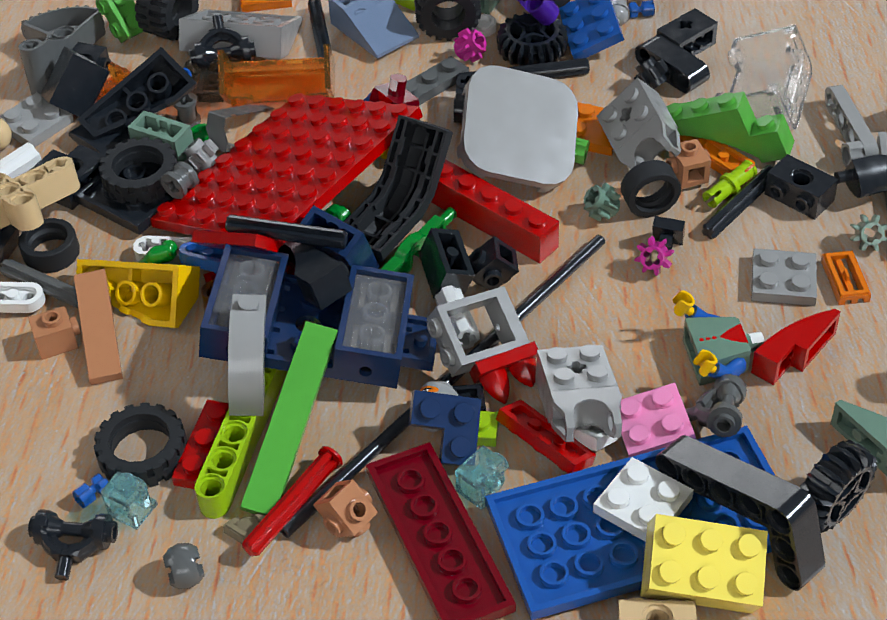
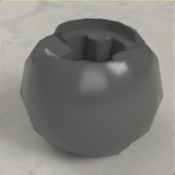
(182, 561)

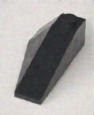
(149, 88)

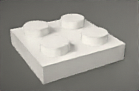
(640, 494)

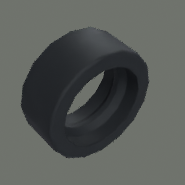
(657, 202)
(55, 259)

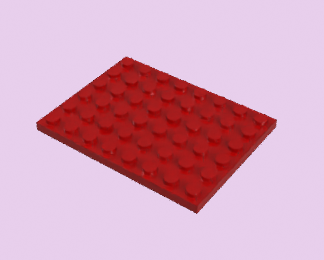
(287, 163)

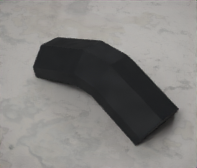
(405, 185)

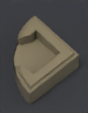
(241, 528)

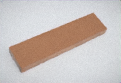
(98, 327)

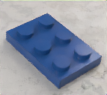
(590, 26)

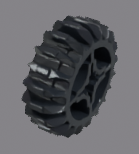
(528, 42)
(840, 481)

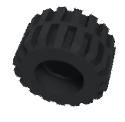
(163, 16)
(447, 21)

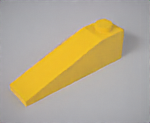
(149, 291)

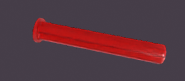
(292, 501)

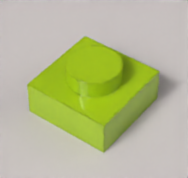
(488, 429)

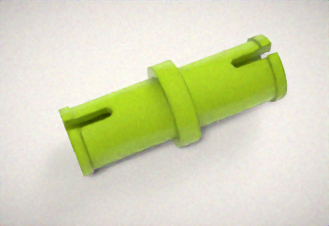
(729, 183)

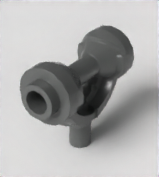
(718, 406)

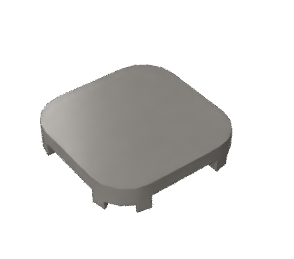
(518, 127)

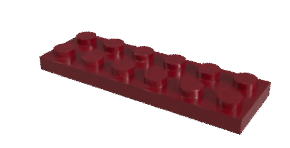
(439, 537)

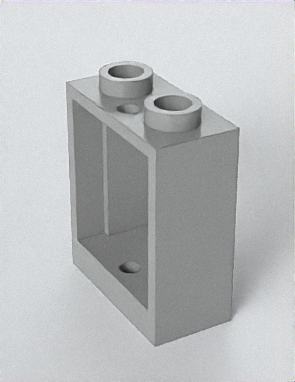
(501, 315)

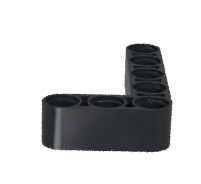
(757, 495)

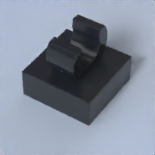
(670, 229)

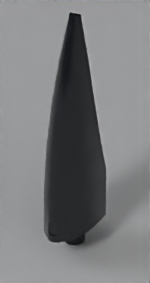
(865, 175)

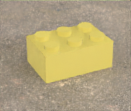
(704, 563)

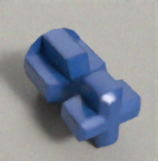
(647, 9)
(85, 494)

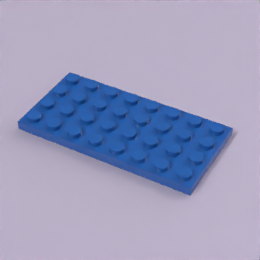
(574, 557)

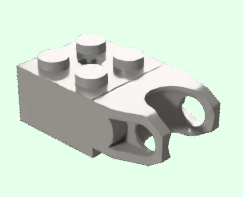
(639, 125)
(578, 390)

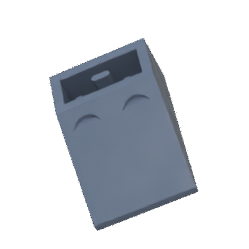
(372, 24)

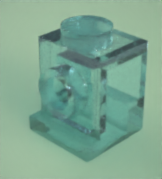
(481, 475)
(131, 493)

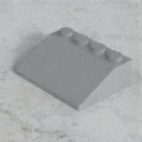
(271, 32)

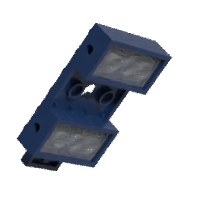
(371, 320)

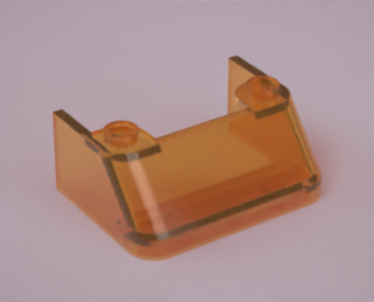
(275, 79)

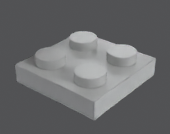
(36, 120)
(784, 277)

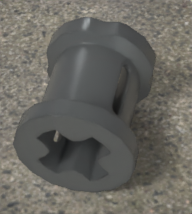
(187, 110)

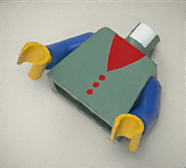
(714, 342)

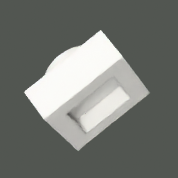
(593, 437)

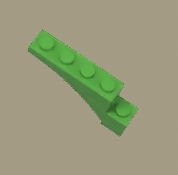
(733, 123)

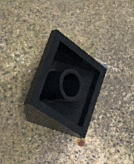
(74, 82)

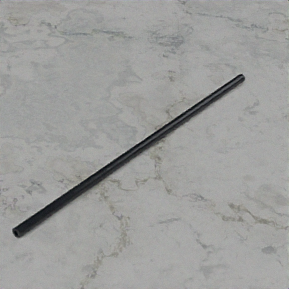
(402, 421)

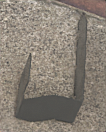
(217, 119)

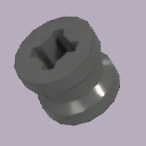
(179, 180)

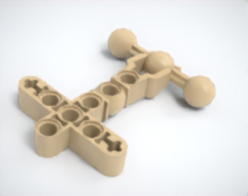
(33, 190)

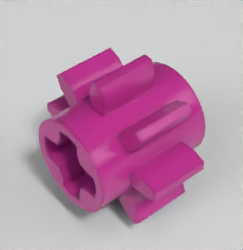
(470, 45)
(646, 254)

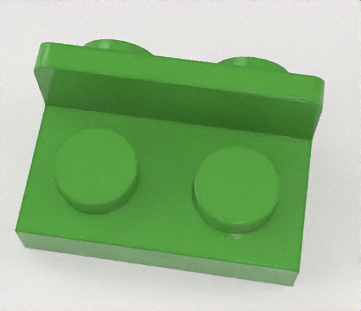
(120, 18)

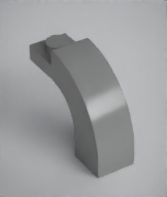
(246, 355)

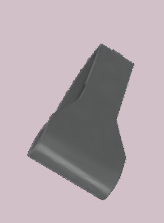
(49, 34)

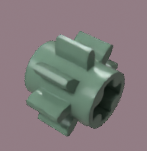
(602, 202)
(867, 240)

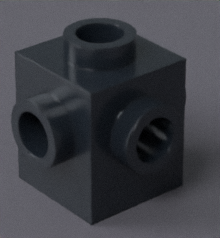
(493, 263)

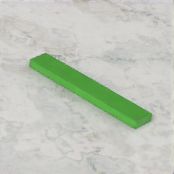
(289, 419)

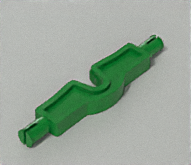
(403, 258)

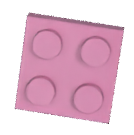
(654, 420)

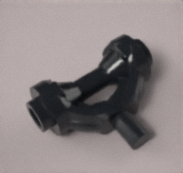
(204, 54)
(47, 528)

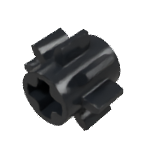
(652, 72)

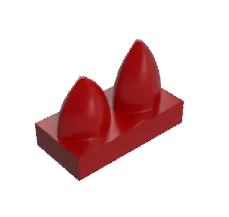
(493, 370)

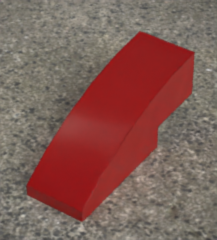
(794, 345)

